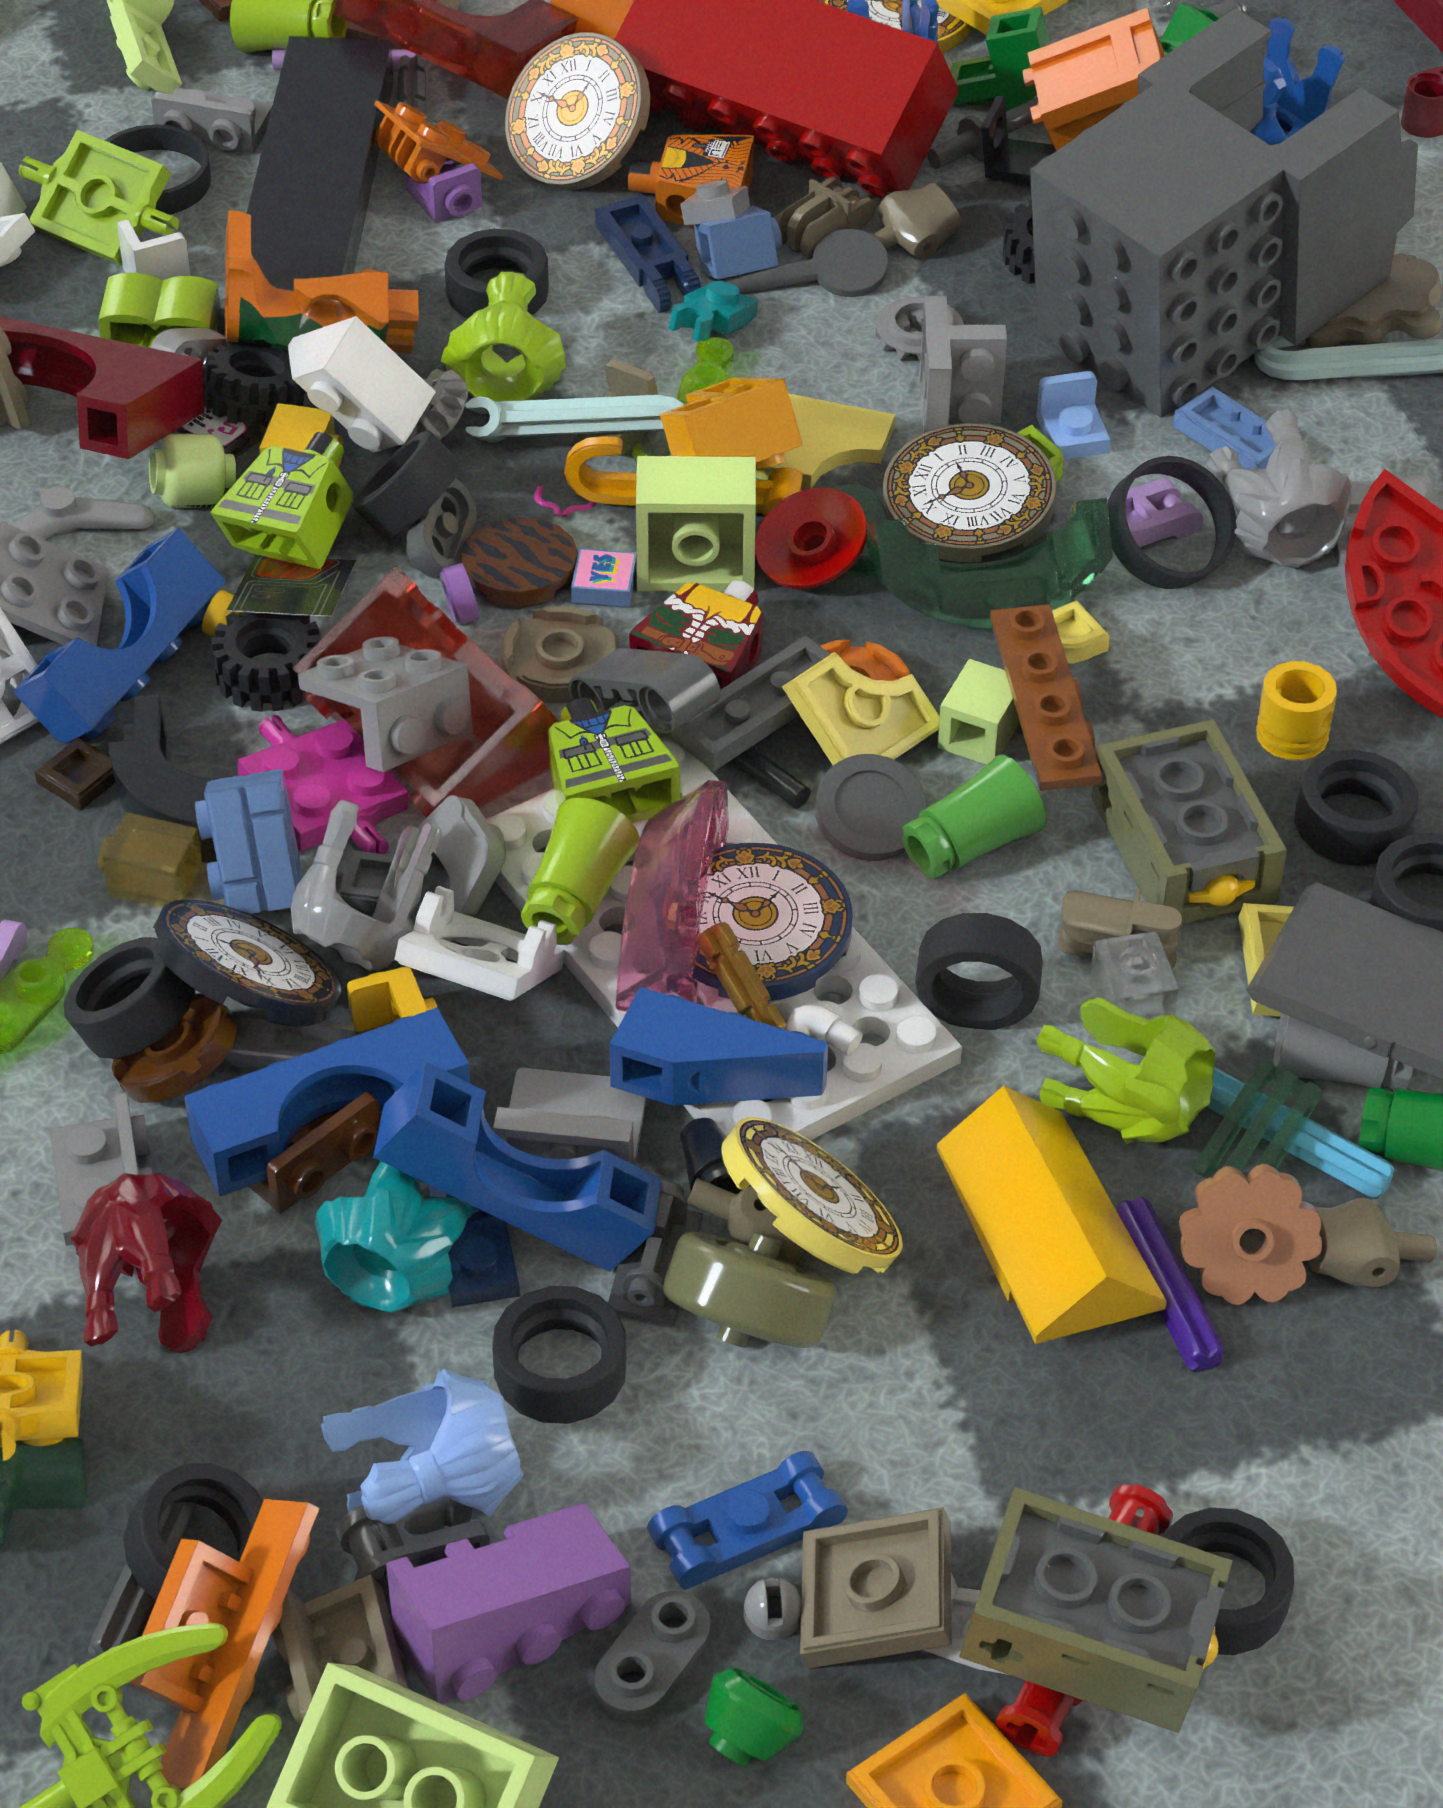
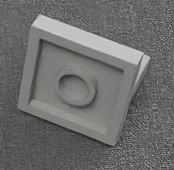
(959, 369)

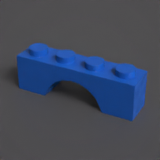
(82, 682)
(256, 1115)
(581, 1204)

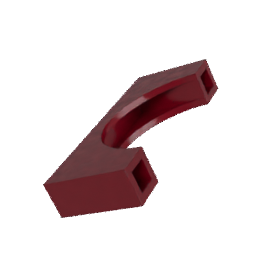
(122, 389)

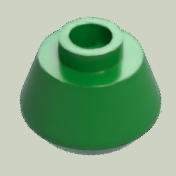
(749, 1717)

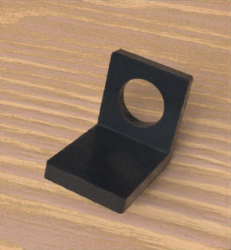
(1007, 157)

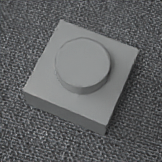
(714, 202)

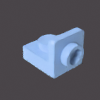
(1070, 415)

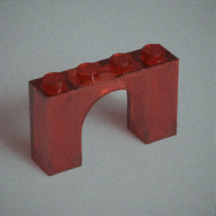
(470, 45)

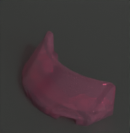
(670, 894)

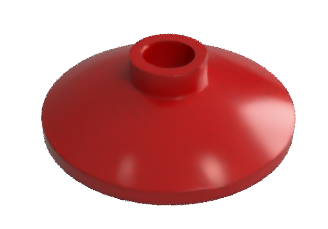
(799, 525)

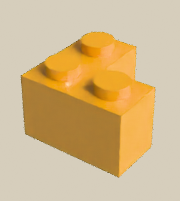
(735, 421)

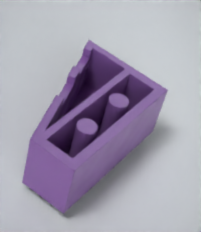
(505, 1601)

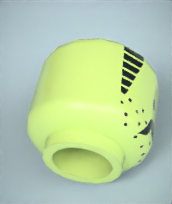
(191, 470)

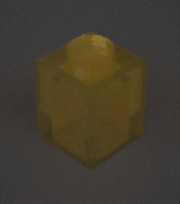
(150, 860)

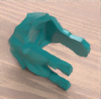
(391, 1242)

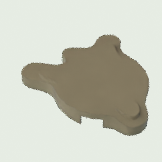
(1398, 304)

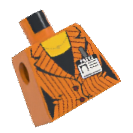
(691, 162)

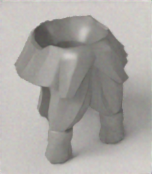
(1301, 496)
(327, 919)

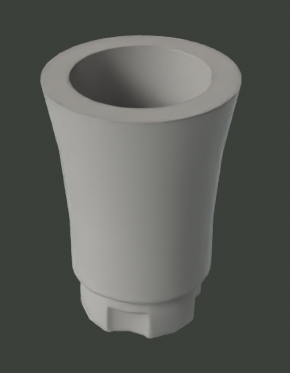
(1328, 1057)

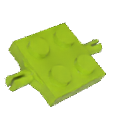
(94, 190)

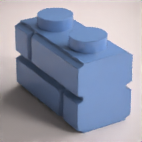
(252, 841)

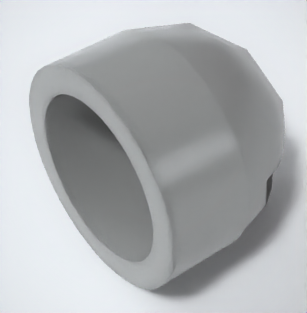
(757, 1611)

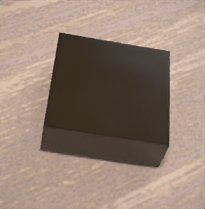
(77, 774)

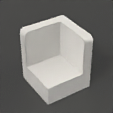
(157, 257)

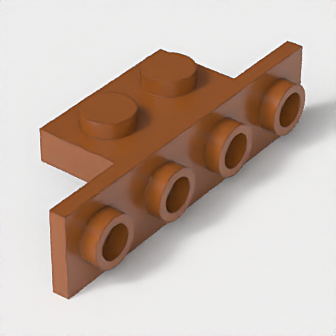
(1046, 698)

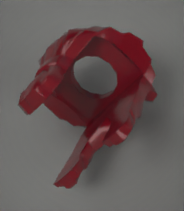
(127, 1229)

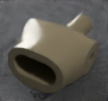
(918, 220)
(743, 1215)
(1362, 1246)

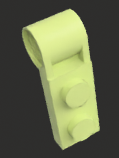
(144, 42)

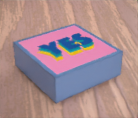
(604, 577)

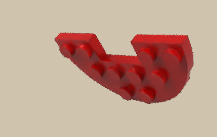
(1398, 586)

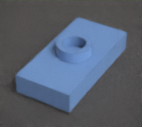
(1220, 422)

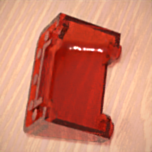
(507, 718)

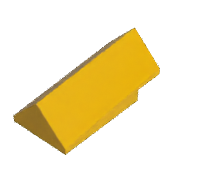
(1045, 1219)

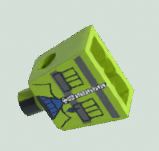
(288, 503)
(612, 760)

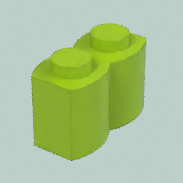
(143, 306)

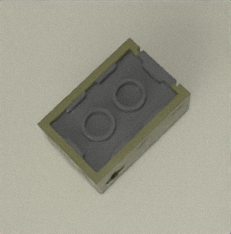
(1189, 821)
(1097, 1610)

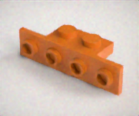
(245, 1599)

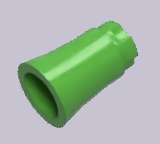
(975, 819)

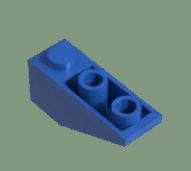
(705, 1055)

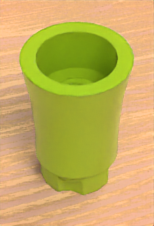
(269, 23)
(579, 865)

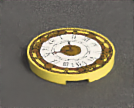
(812, 1195)

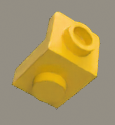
(385, 998)

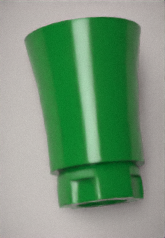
(1404, 1126)

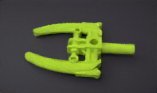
(101, 1770)

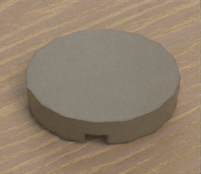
(551, 668)

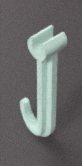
(1351, 361)
(569, 416)

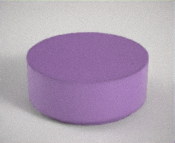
(459, 594)

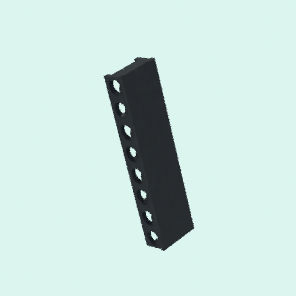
(319, 158)

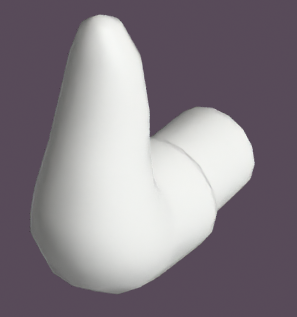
(824, 1026)

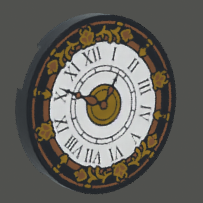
(246, 959)

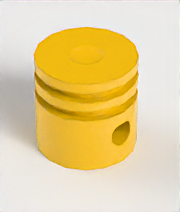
(1296, 710)

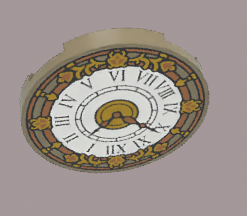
(577, 111)
(971, 490)

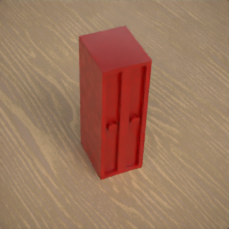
(799, 81)

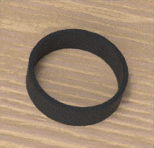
(172, 139)
(1213, 495)

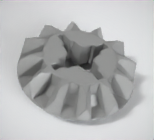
(895, 322)
(447, 404)

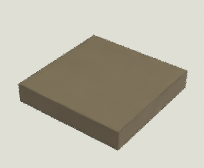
(876, 1588)

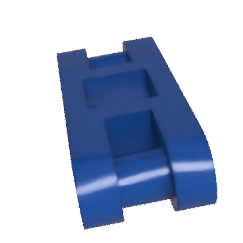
(746, 1520)

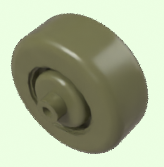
(749, 1290)

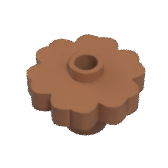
(1256, 1262)

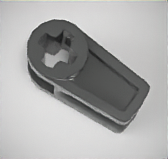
(418, 1536)

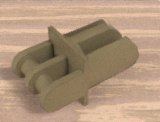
(822, 212)
(1101, 917)

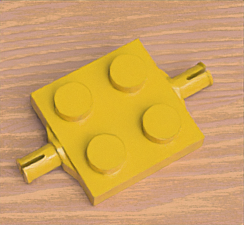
(37, 1394)

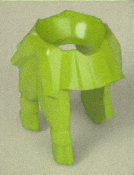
(507, 323)
(1140, 1100)

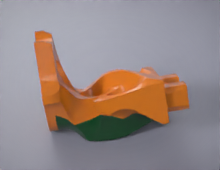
(274, 315)

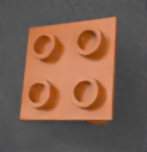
(423, 147)

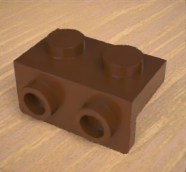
(320, 1152)

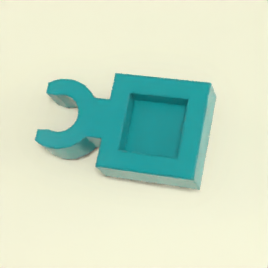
(713, 307)

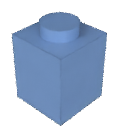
(738, 244)

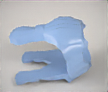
(454, 1451)

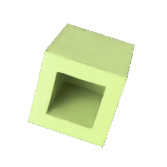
(978, 714)

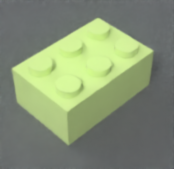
(396, 1749)

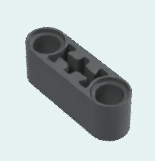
(658, 684)

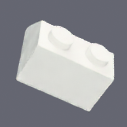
(359, 383)

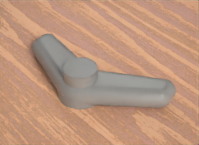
(64, 513)

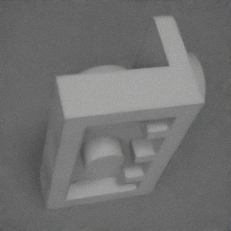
(214, 118)
(94, 1156)

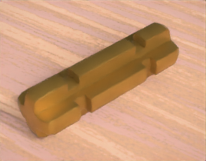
(738, 975)

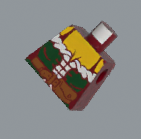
(707, 623)

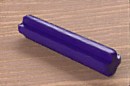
(1183, 1311)

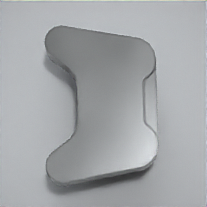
(468, 850)

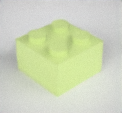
(695, 521)

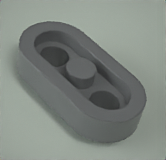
(441, 531)
(655, 1652)

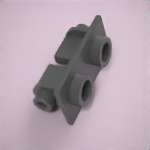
(641, 1275)

